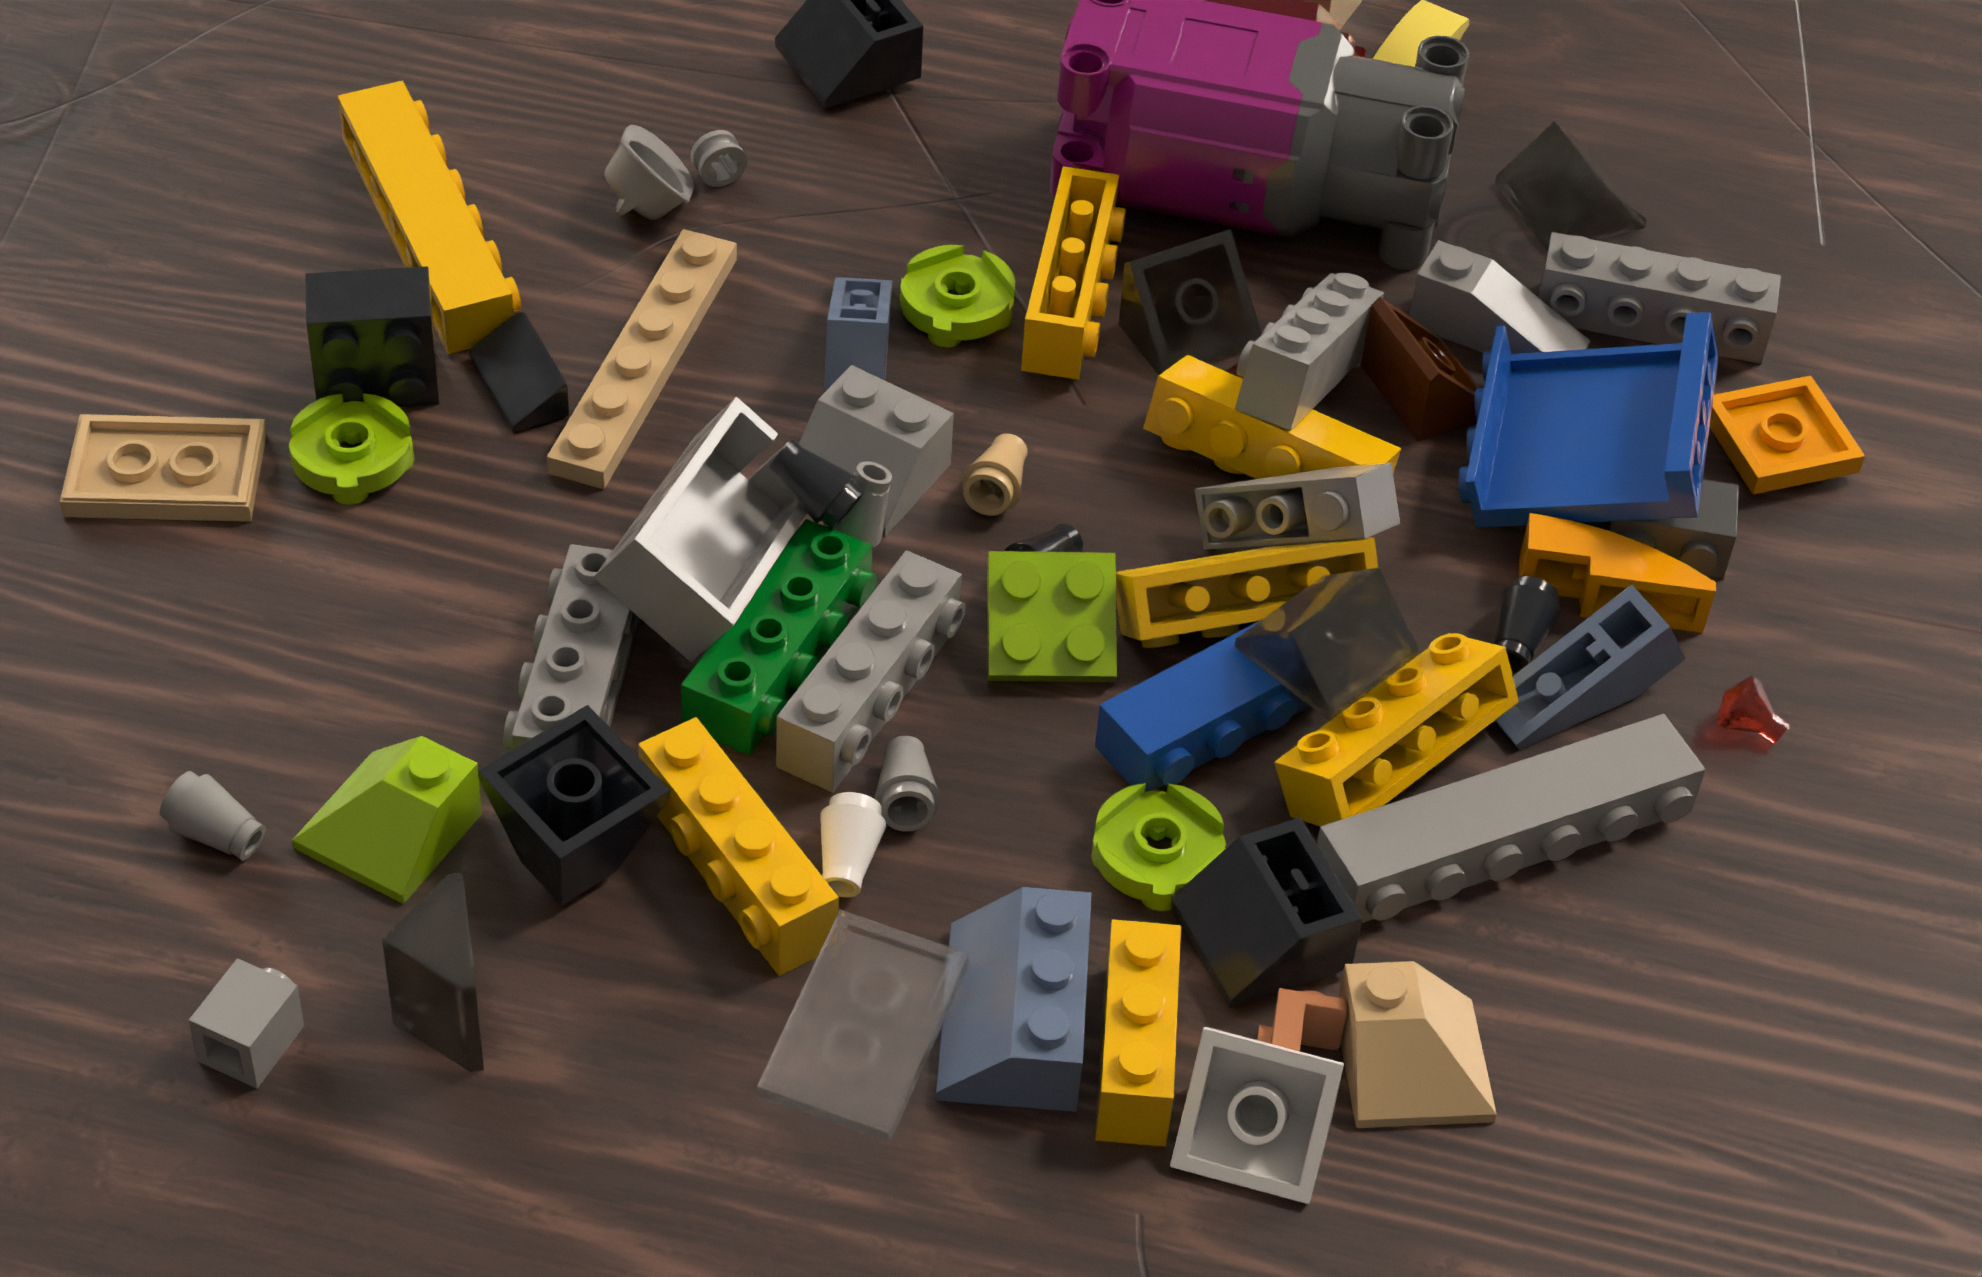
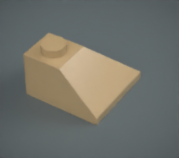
(1411, 1049)

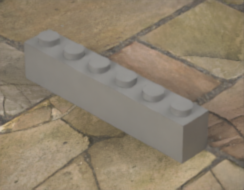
(1512, 817)

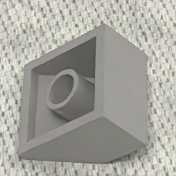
(886, 425)

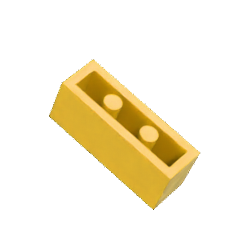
(1138, 1033)

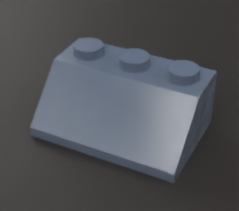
(1021, 1003)

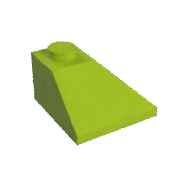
(396, 816)

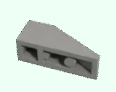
(1469, 295)

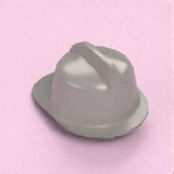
(647, 175)

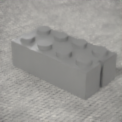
(705, 535)

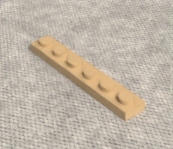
(641, 360)

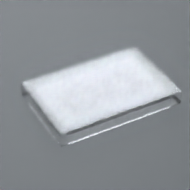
(863, 1026)

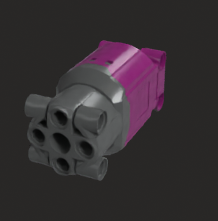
(1258, 120)

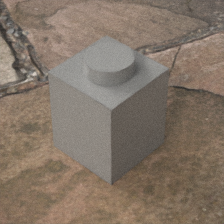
(247, 1022)

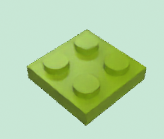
(1051, 616)

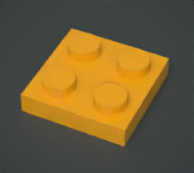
(1783, 435)

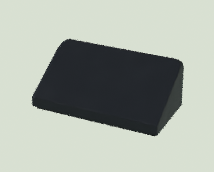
(521, 374)

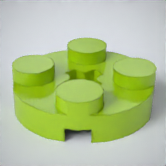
(950, 317)
(354, 471)
(1148, 872)

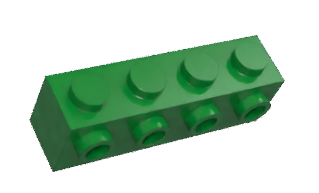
(779, 636)

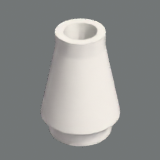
(849, 839)

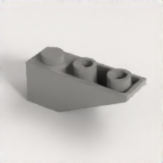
(1299, 507)

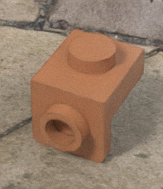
(1306, 1020)

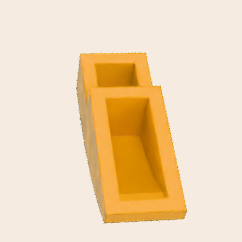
(1601, 564)

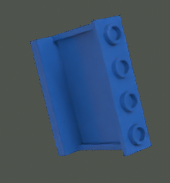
(1592, 431)

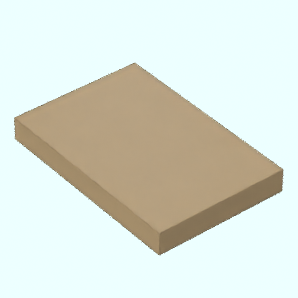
(164, 468)

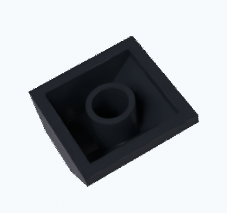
(573, 802)

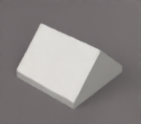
(1257, 1115)

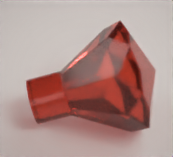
(1748, 709)

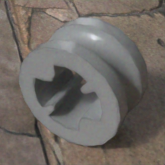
(725, 170)

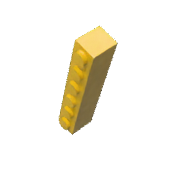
(427, 212)

